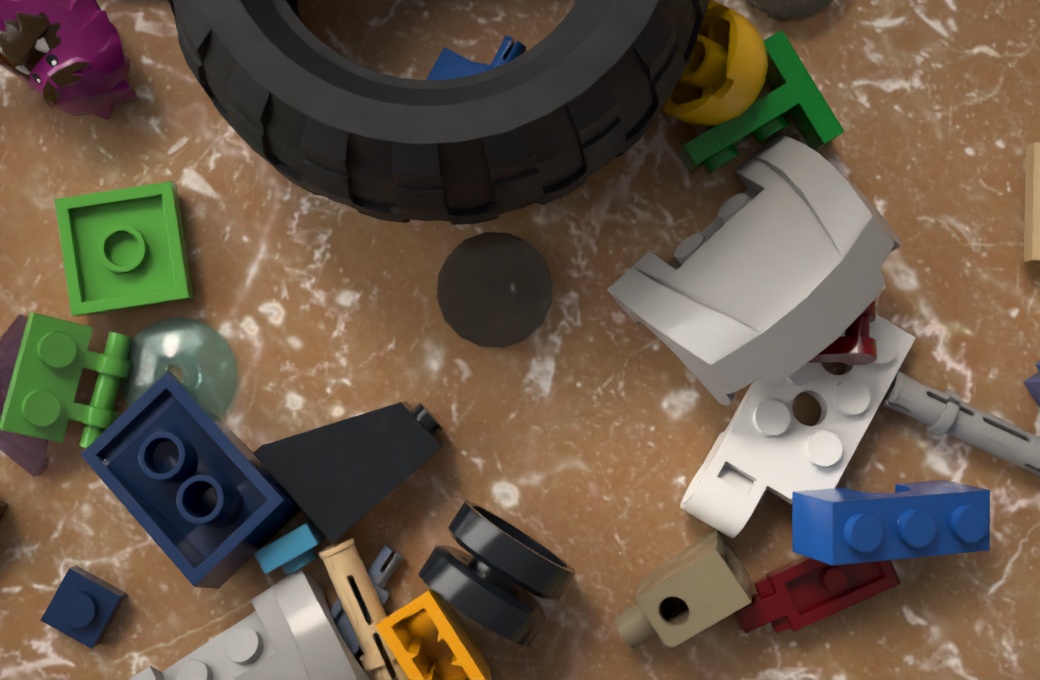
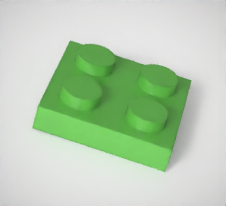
(124, 249)

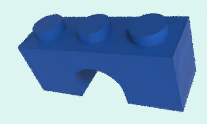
(913, 522)

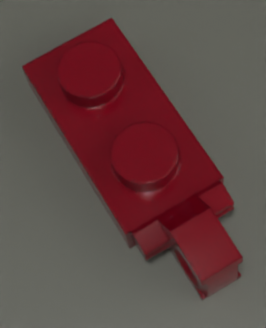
(812, 591)

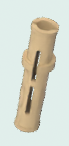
(344, 560)

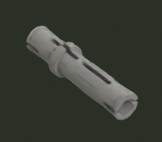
(947, 414)

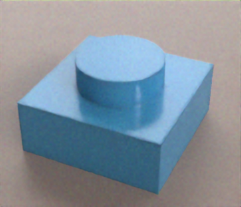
(291, 550)

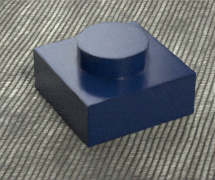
(83, 606)

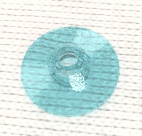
(193, 346)

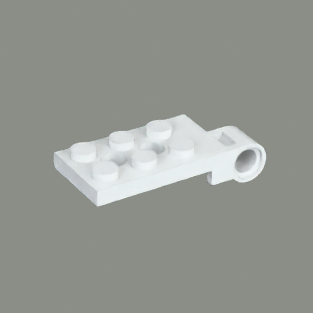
(776, 452)

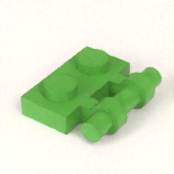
(48, 376)

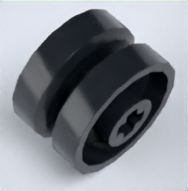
(492, 580)

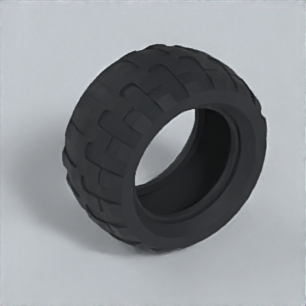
(447, 145)

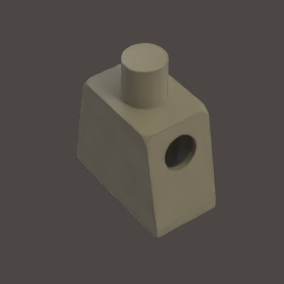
(704, 577)

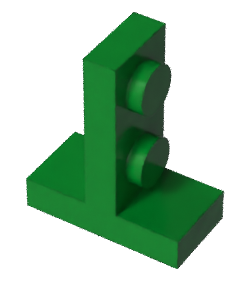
(792, 95)

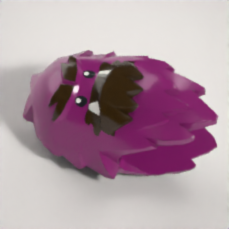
(66, 54)

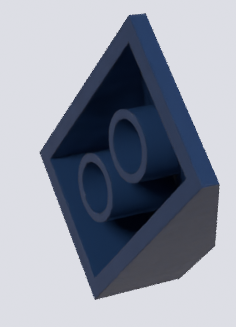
(190, 483)

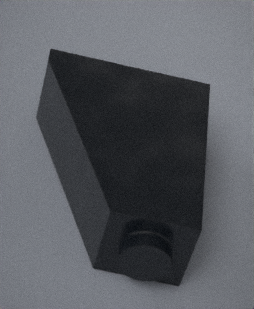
(352, 463)

